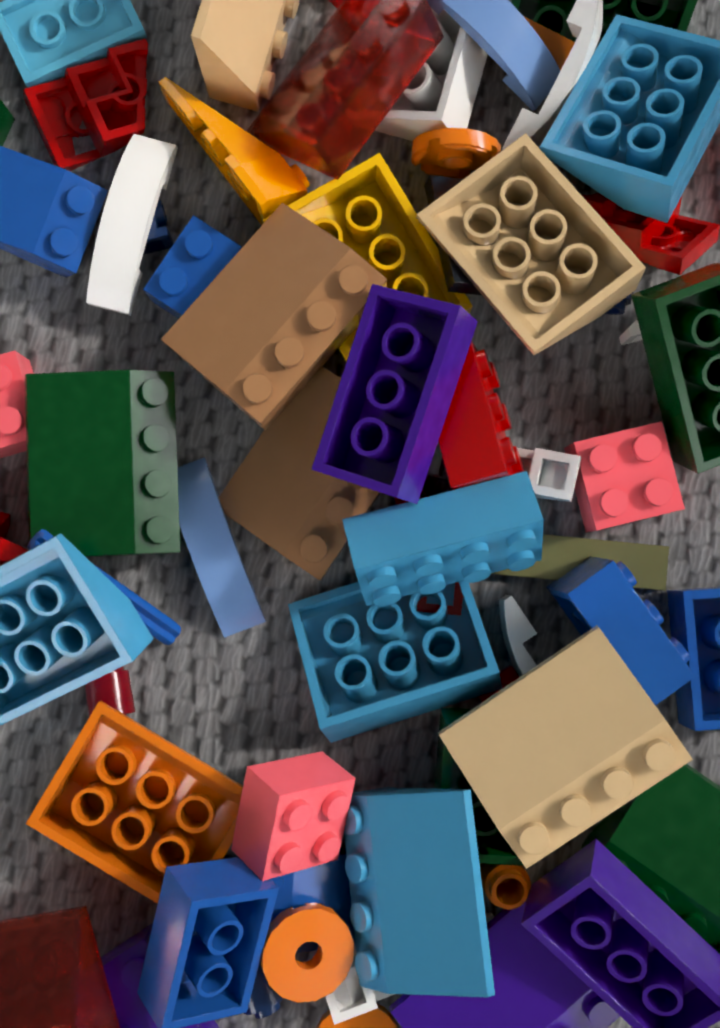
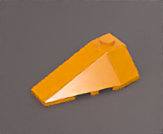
(248, 165)

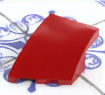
(101, 93)
(660, 244)

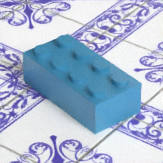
(446, 539)

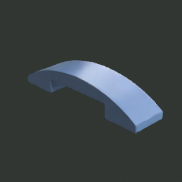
(509, 42)
(215, 551)

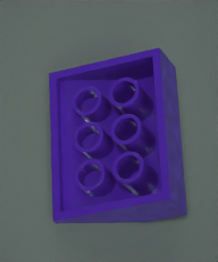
(529, 988)

